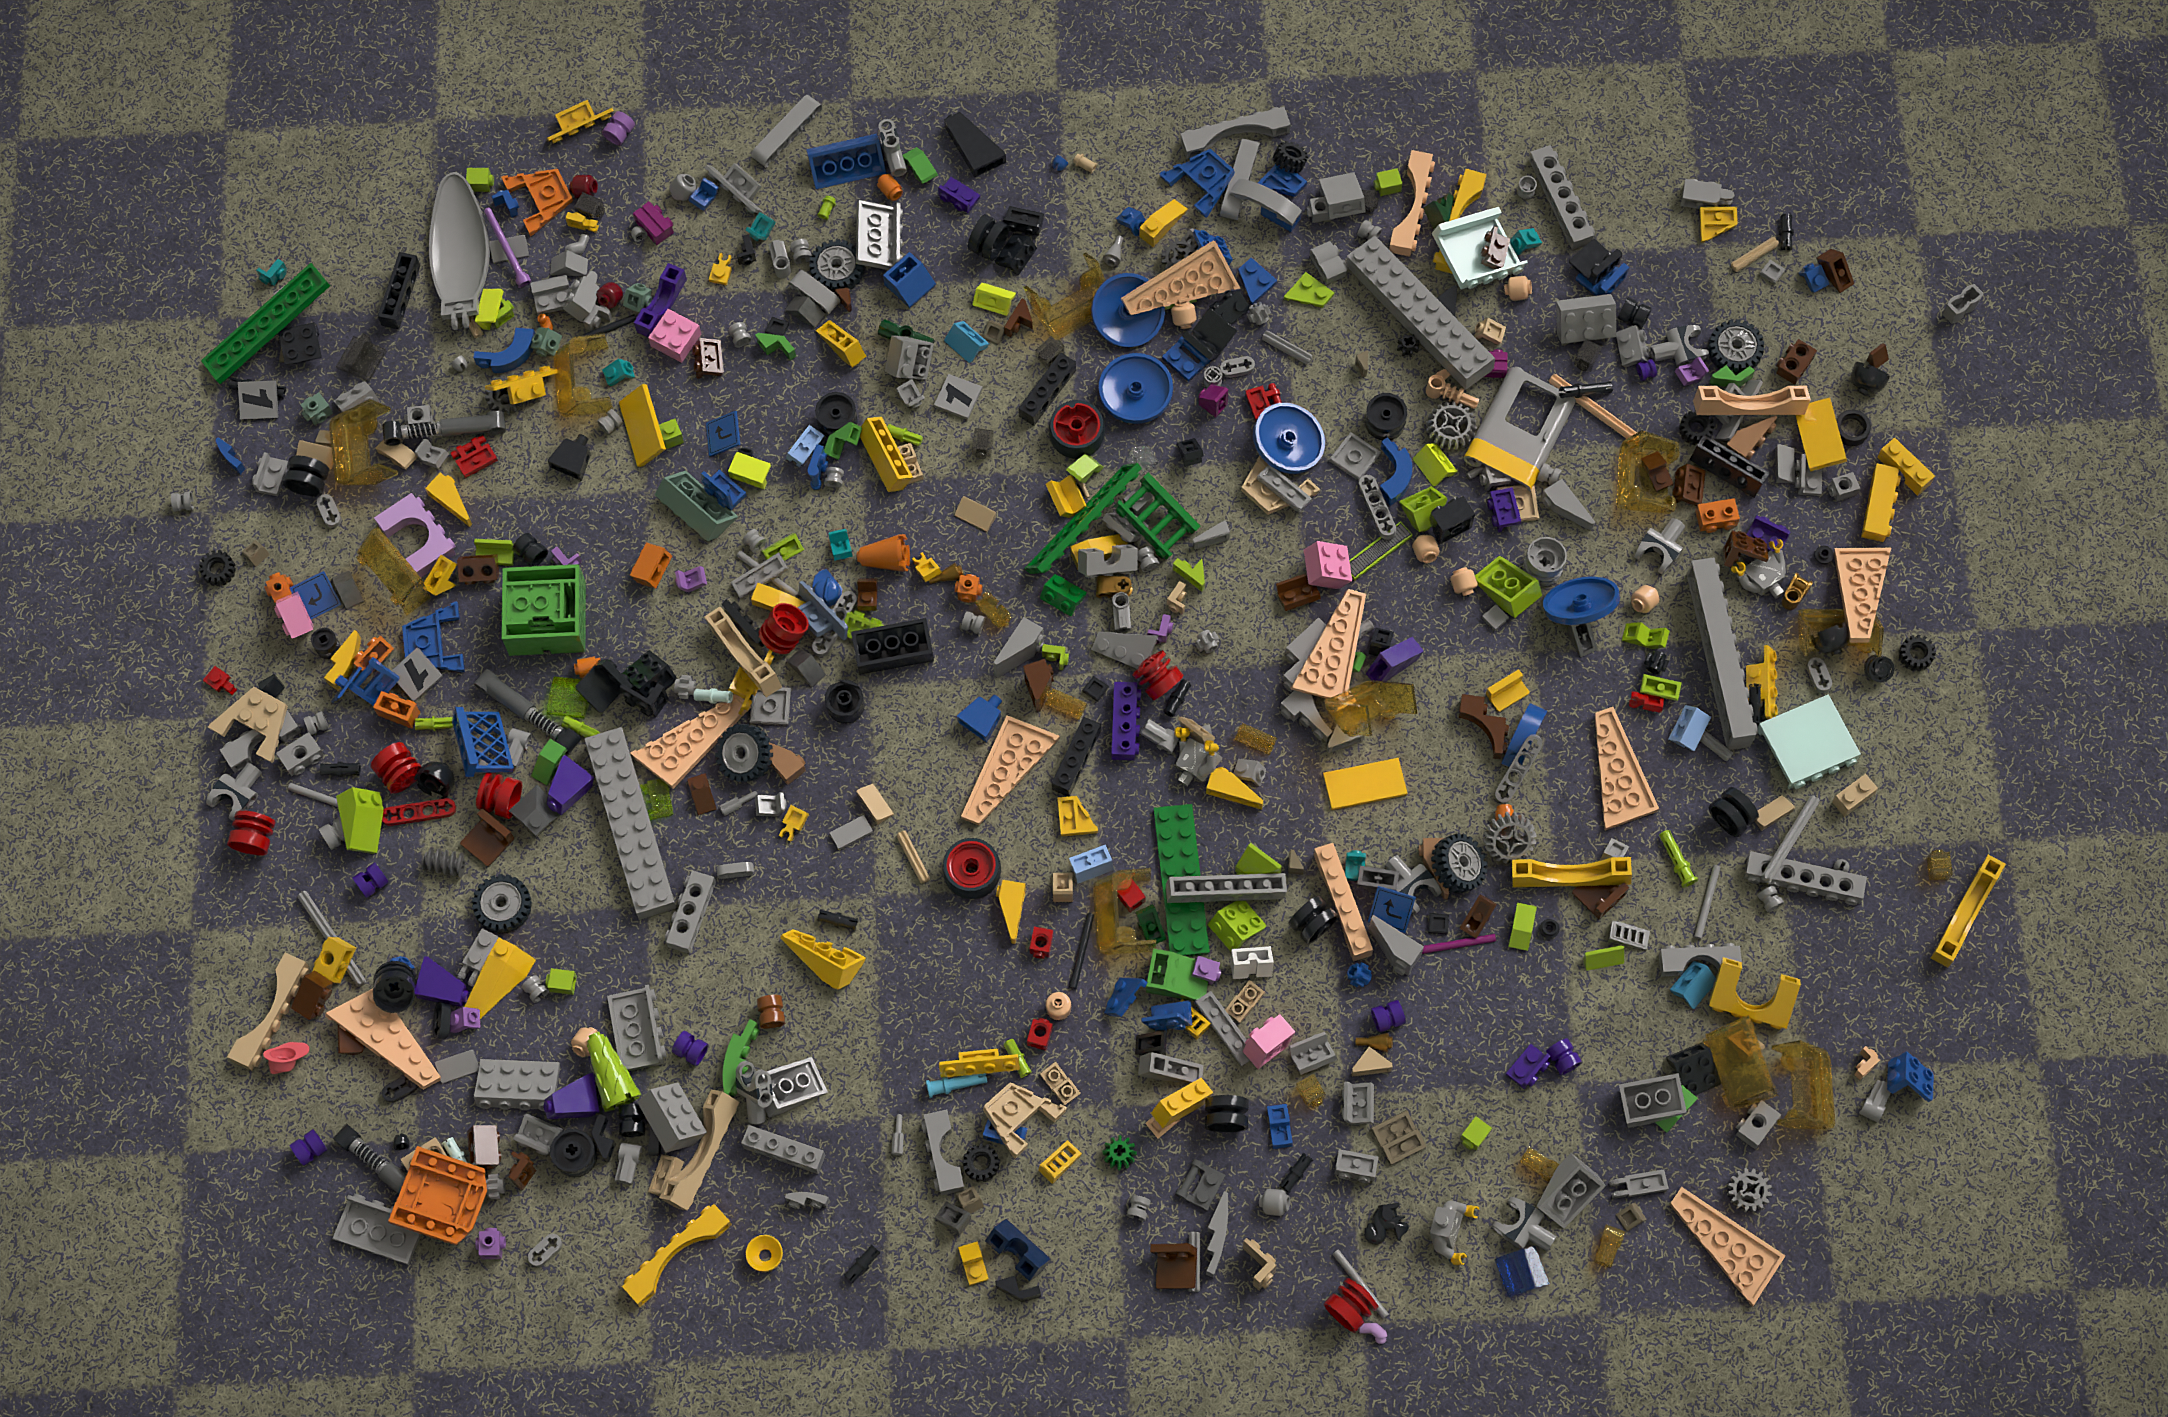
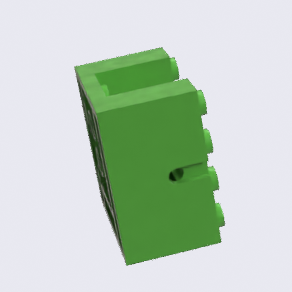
(544, 593)

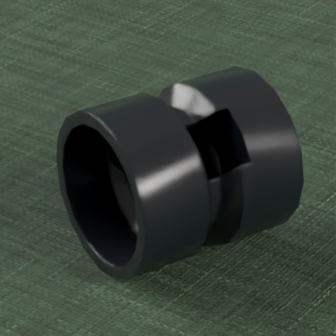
(1634, 313)
(528, 548)
(325, 642)
(631, 1121)

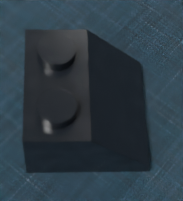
(1451, 519)

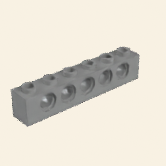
(1547, 157)
(1815, 874)
(1226, 888)

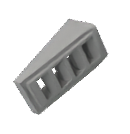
(1214, 535)
(1627, 942)

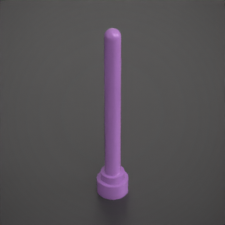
(521, 277)

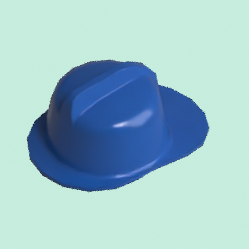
(826, 587)

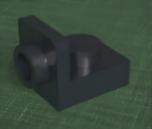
(748, 254)

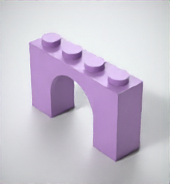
(409, 512)

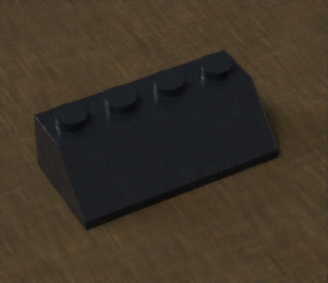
(892, 646)

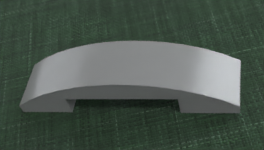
(1266, 198)

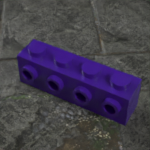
(1124, 721)

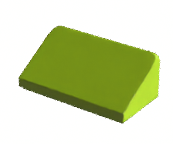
(786, 547)
(1660, 687)
(1604, 958)

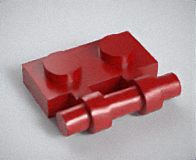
(1259, 398)
(475, 460)

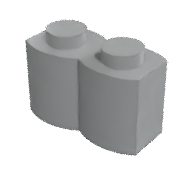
(1328, 262)
(1962, 303)

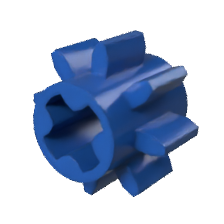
(1359, 974)

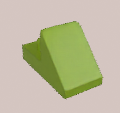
(1194, 576)

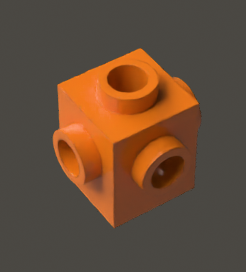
(271, 588)
(968, 588)

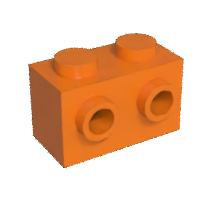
(1717, 515)
(651, 565)
(378, 648)
(396, 709)

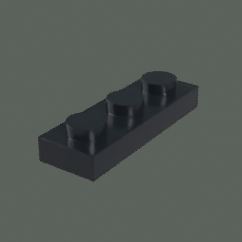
(744, 621)

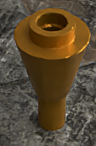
(951, 573)
(1380, 1042)

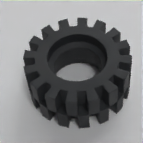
(1290, 157)
(1691, 436)
(219, 557)
(1919, 664)
(981, 1175)

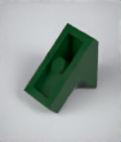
(1439, 210)
(1150, 924)

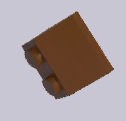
(1039, 681)

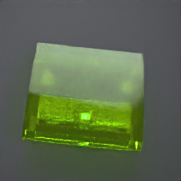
(565, 699)
(659, 799)

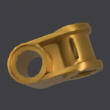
(1110, 585)
(1797, 589)

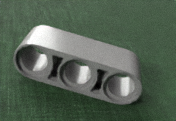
(817, 292)

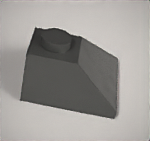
(534, 812)

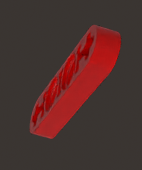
(418, 811)

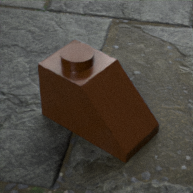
(1836, 269)

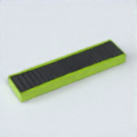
(1378, 551)

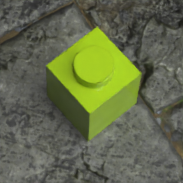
(480, 179)
(1388, 182)
(671, 433)
(561, 981)
(1475, 1134)

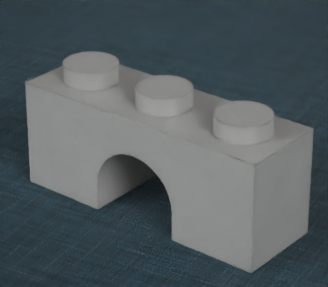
(1122, 560)

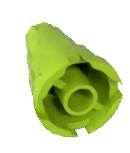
(611, 1075)

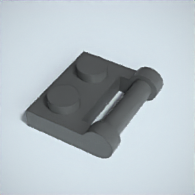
(1207, 1187)

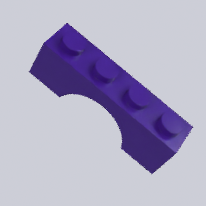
(669, 287)

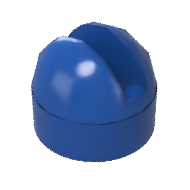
(1060, 162)

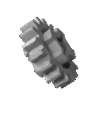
(1753, 1197)

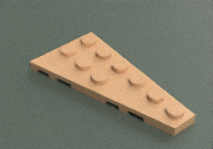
(1191, 278)
(1860, 583)
(1332, 658)
(688, 743)
(1012, 756)
(1622, 782)
(386, 1037)
(1737, 1251)

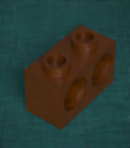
(1798, 363)
(477, 562)

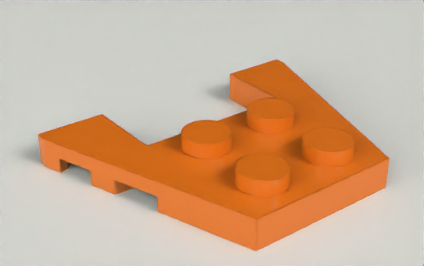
(547, 192)

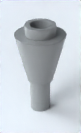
(1113, 255)

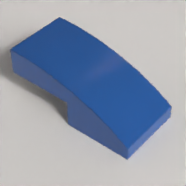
(228, 453)
(1279, 1126)

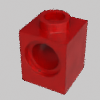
(1131, 897)
(1041, 934)
(1039, 1042)

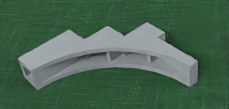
(1299, 703)

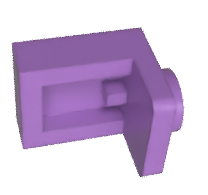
(1692, 372)
(560, 559)
(691, 579)
(1165, 628)
(1206, 969)
(464, 1018)

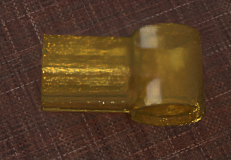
(1538, 1163)
(1610, 1242)

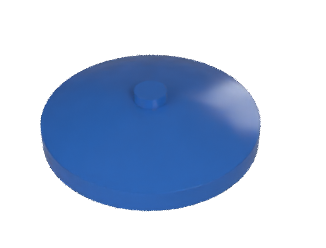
(1113, 319)
(1135, 388)
(1288, 438)
(1581, 600)

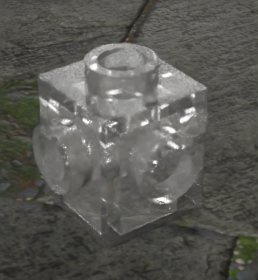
(1144, 457)

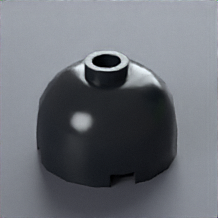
(1868, 378)
(1831, 639)
(434, 775)

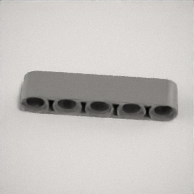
(786, 130)
(1243, 170)

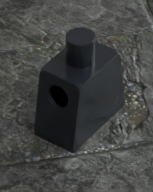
(571, 457)

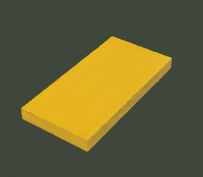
(642, 425)
(1821, 435)
(1365, 783)

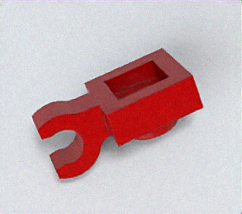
(218, 679)
(1649, 702)

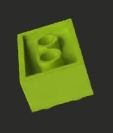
(1508, 586)
(361, 819)

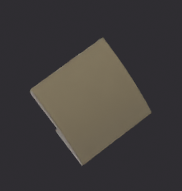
(1398, 1137)

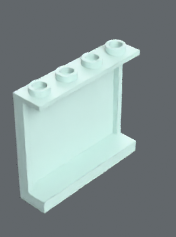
(1462, 244)
(1810, 741)

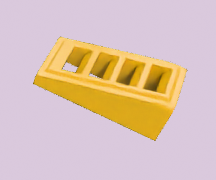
(1202, 1028)
(1048, 1173)

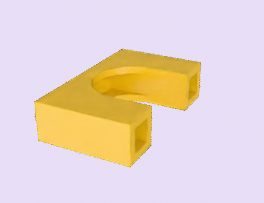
(1774, 1012)

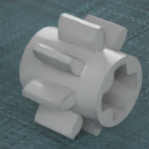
(1258, 313)
(1207, 641)
(684, 686)
(495, 1186)

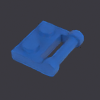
(1182, 362)
(817, 466)
(382, 681)

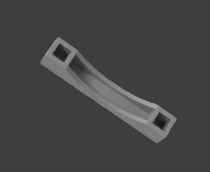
(1271, 123)

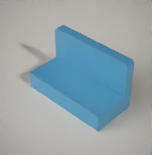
(965, 341)
(1694, 984)

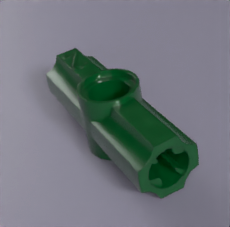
(890, 329)

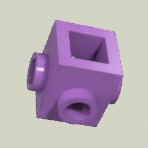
(492, 1250)

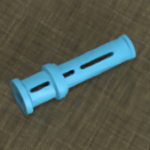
(946, 1085)

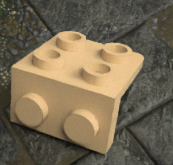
(1265, 1275)

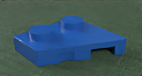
(1283, 182)
(1256, 280)
(1123, 995)

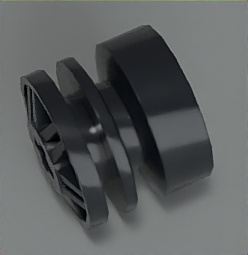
(394, 987)

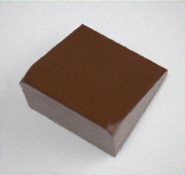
(845, 299)
(1878, 356)

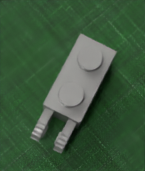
(1705, 194)
(582, 296)
(477, 956)

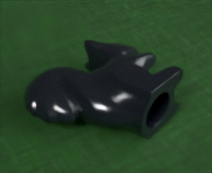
(1385, 1219)

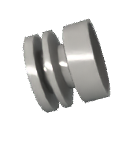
(1547, 552)

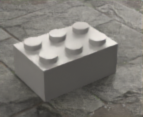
(1586, 318)
(672, 1117)

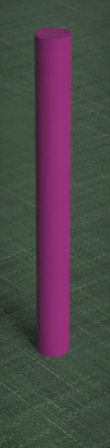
(1459, 943)

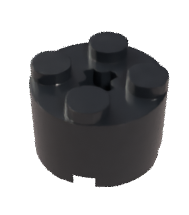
(837, 707)

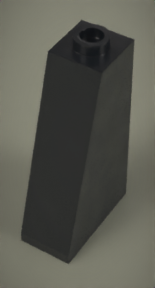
(974, 146)

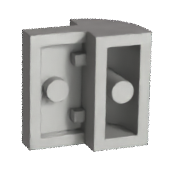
(550, 294)

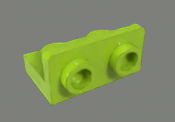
(857, 621)

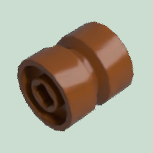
(770, 1011)

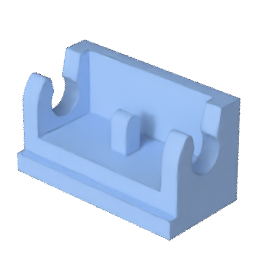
(804, 446)
(1689, 727)
(1091, 864)

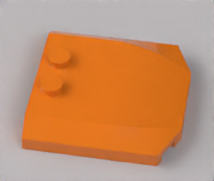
(440, 1197)

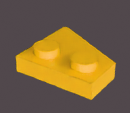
(1716, 221)
(1074, 818)

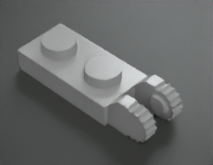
(1641, 1184)

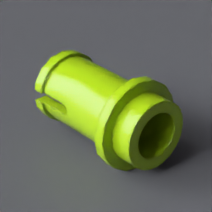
(828, 204)

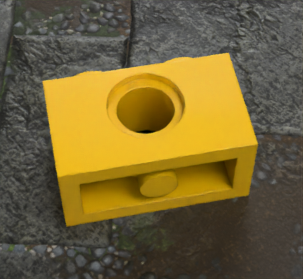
(342, 954)

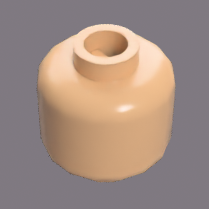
(1518, 288)
(1183, 314)
(1426, 548)
(1463, 581)
(1645, 599)
(1058, 1012)
(579, 1041)

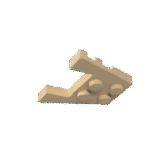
(1264, 497)
(259, 713)
(1012, 1109)

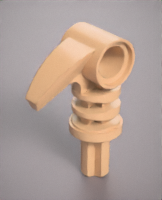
(1446, 391)

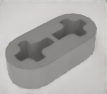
(1237, 362)
(325, 512)
(1815, 676)
(735, 870)
(548, 1254)

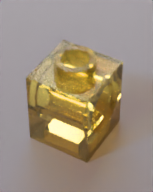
(1939, 865)
(1311, 1091)

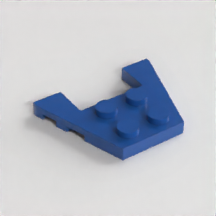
(1208, 173)
(426, 635)

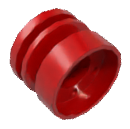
(783, 628)
(1157, 675)
(395, 767)
(498, 794)
(251, 833)
(1354, 1301)

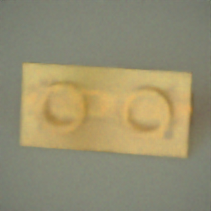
(999, 616)
(1065, 704)
(1255, 738)

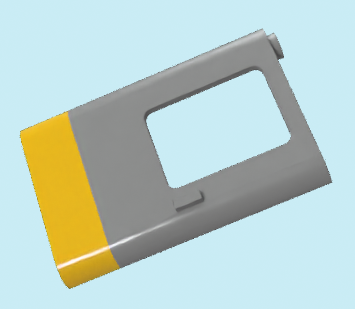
(1509, 447)

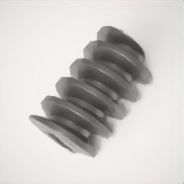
(444, 862)

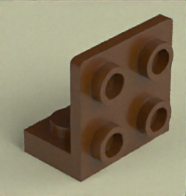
(1739, 543)
(487, 839)
(1600, 898)
(1175, 1265)

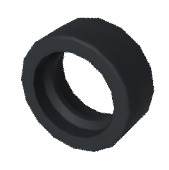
(1860, 417)

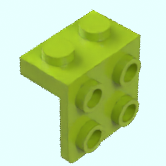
(1236, 924)

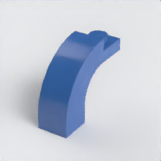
(511, 357)
(1397, 485)
(1528, 726)

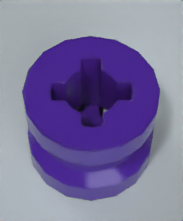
(1646, 369)

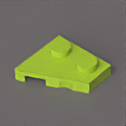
(1309, 291)

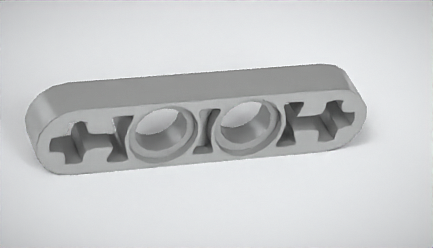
(1377, 507)
(828, 645)
(1520, 769)

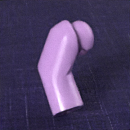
(1376, 1330)

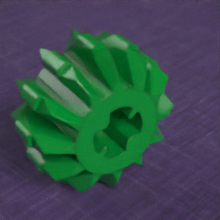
(1113, 1148)

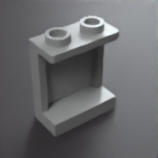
(1342, 195)

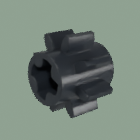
(1408, 350)
(1656, 662)

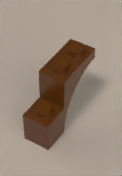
(1474, 710)

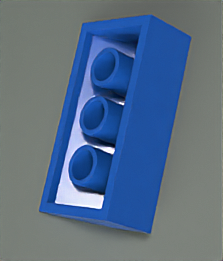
(846, 161)

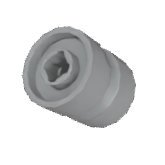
(333, 834)

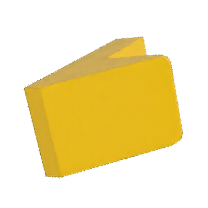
(438, 577)
(973, 1263)

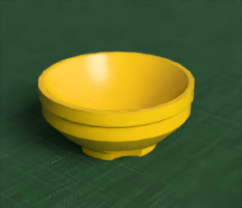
(761, 1243)

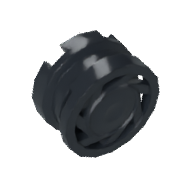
(1879, 668)

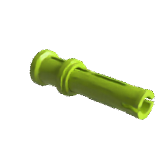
(1681, 867)

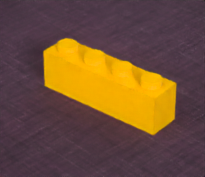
(885, 454)
(1880, 502)

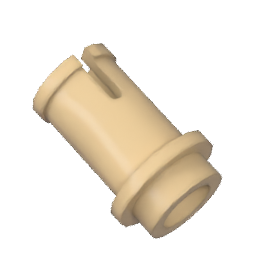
(1084, 163)

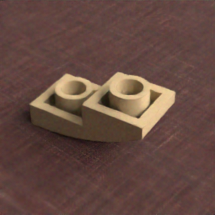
(399, 454)
(911, 460)
(1245, 1001)
(1059, 1083)

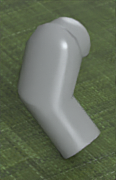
(578, 247)

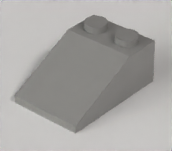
(1020, 647)
(1398, 948)
(794, 1086)
(1652, 1100)
(1569, 1190)

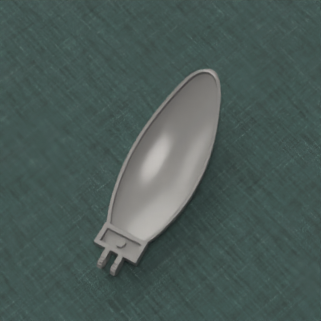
(458, 249)

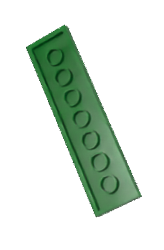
(265, 323)
(1079, 523)
(1177, 859)

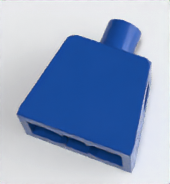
(981, 716)

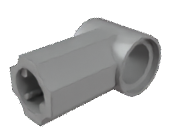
(779, 258)
(1121, 613)
(1162, 737)
(517, 743)
(1875, 1103)
(628, 1160)

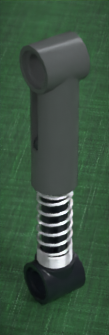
(491, 423)
(516, 703)
(386, 1171)

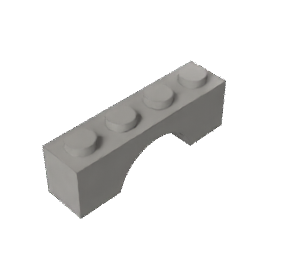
(239, 751)
(1673, 959)
(948, 1176)

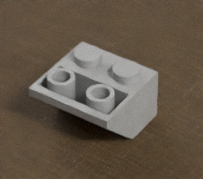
(908, 357)

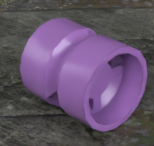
(618, 128)

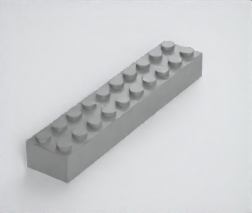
(1420, 312)
(1721, 653)
(630, 823)

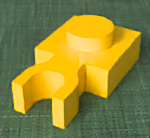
(579, 221)
(721, 272)
(926, 568)
(794, 819)

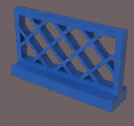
(465, 740)

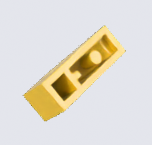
(1161, 222)
(842, 343)
(444, 492)
(1101, 543)
(1229, 787)
(1011, 900)

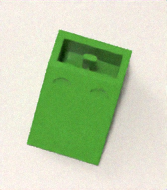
(1172, 977)

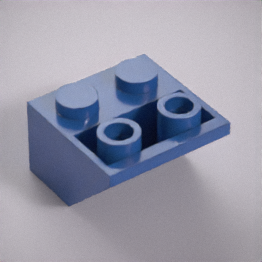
(909, 280)

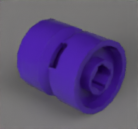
(372, 873)
(1387, 1016)
(690, 1048)
(1564, 1056)
(308, 1147)

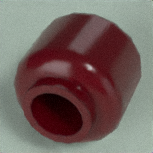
(584, 184)
(609, 295)

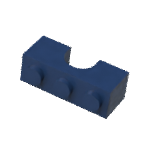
(1008, 1238)

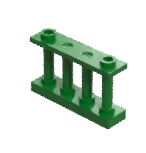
(1162, 498)

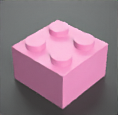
(674, 335)
(1327, 565)
(294, 615)
(1268, 1041)

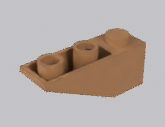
(1750, 437)

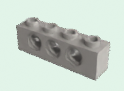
(695, 882)
(783, 1149)

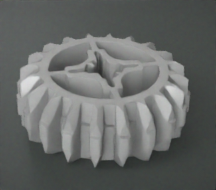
(1446, 413)
(1496, 833)

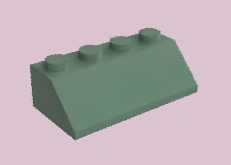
(693, 505)

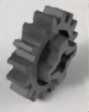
(1174, 247)
(501, 403)

